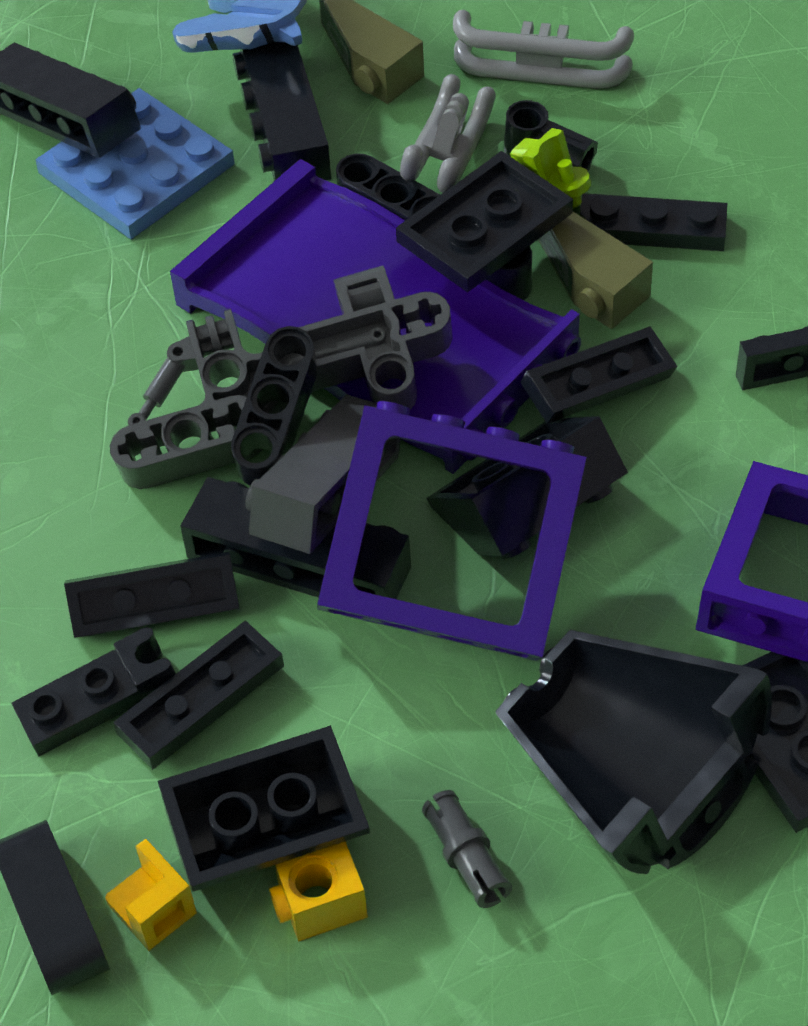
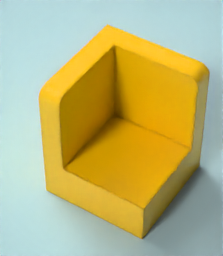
(152, 899)

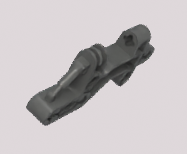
(347, 347)

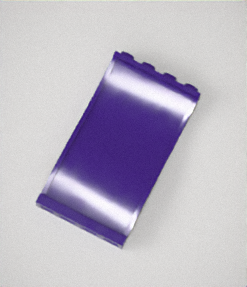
(302, 232)

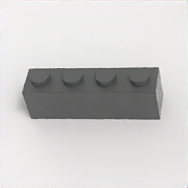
(305, 487)

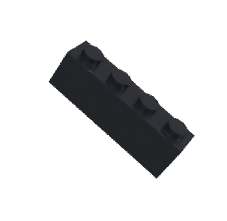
(65, 101)
(283, 108)
(221, 524)

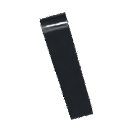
(404, 198)

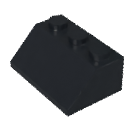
(504, 504)
(262, 808)

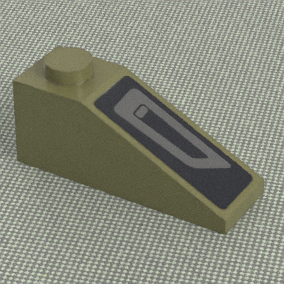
(373, 50)
(598, 270)

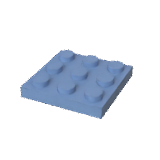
(143, 173)

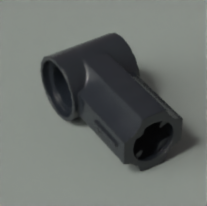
(531, 121)

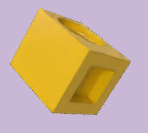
(316, 915)

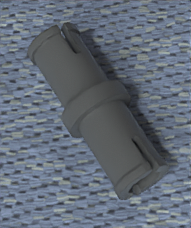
(466, 849)

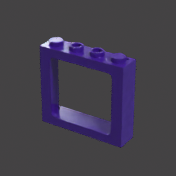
(447, 432)
(743, 611)

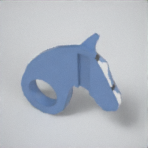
(245, 27)

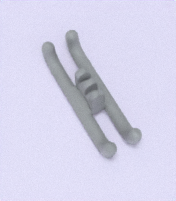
(541, 56)
(442, 134)

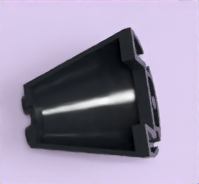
(642, 742)

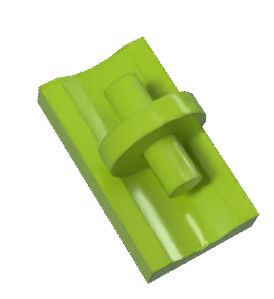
(552, 162)

